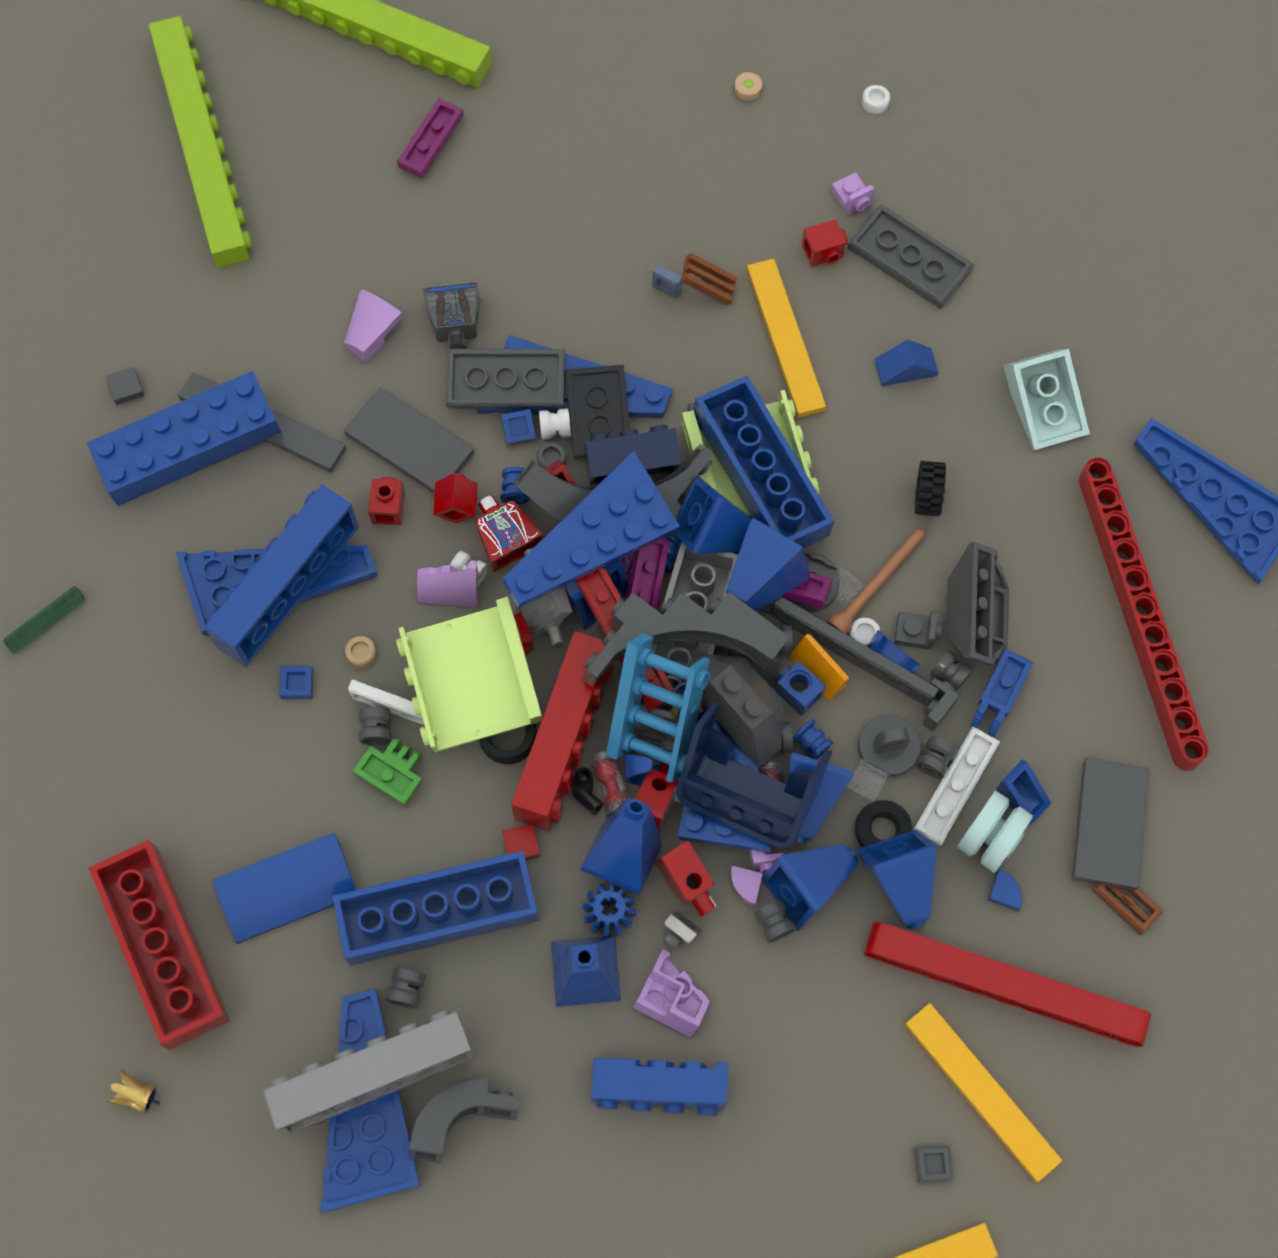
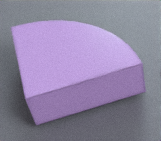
(746, 883)

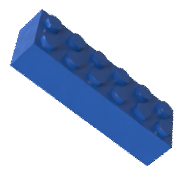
(183, 438)
(761, 463)
(282, 575)
(435, 908)

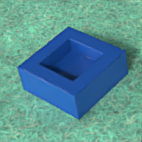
(518, 426)
(296, 682)

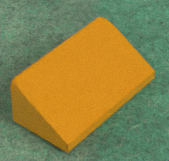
(821, 665)

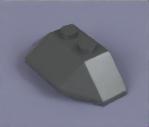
(978, 605)
(747, 707)

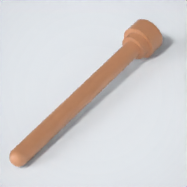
(843, 620)

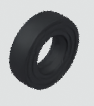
(879, 809)

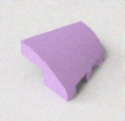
(370, 324)
(448, 586)
(672, 997)

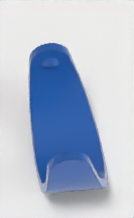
(888, 649)
(637, 768)

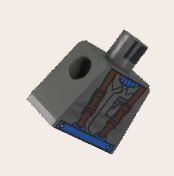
(453, 312)

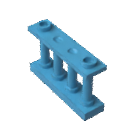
(629, 712)

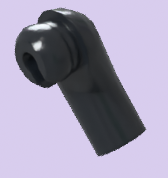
(584, 790)

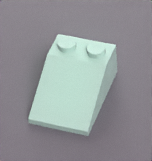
(1047, 398)

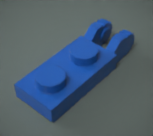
(1002, 689)

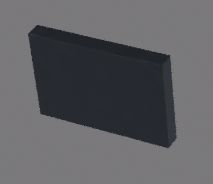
(596, 404)

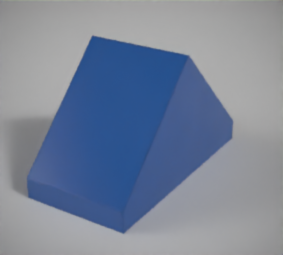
(906, 363)
(1024, 790)

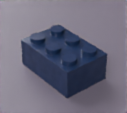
(655, 449)

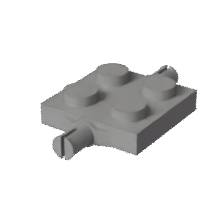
(547, 614)

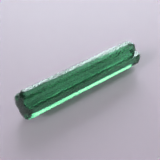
(44, 619)

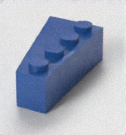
(659, 1085)

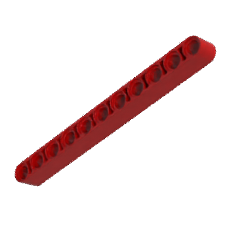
(1138, 624)

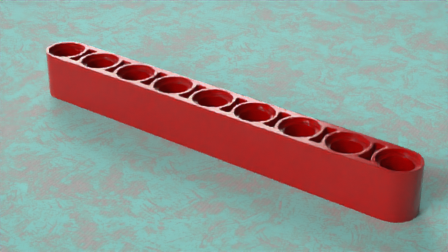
(1008, 984)

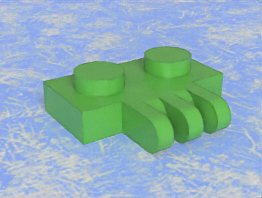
(391, 771)

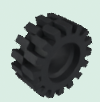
(930, 488)

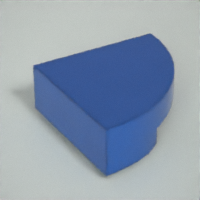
(1005, 891)

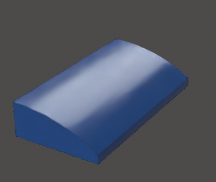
(284, 887)

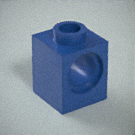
(802, 700)

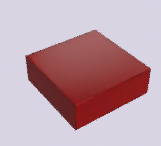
(522, 839)

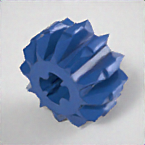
(596, 909)

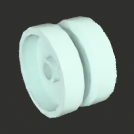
(997, 833)

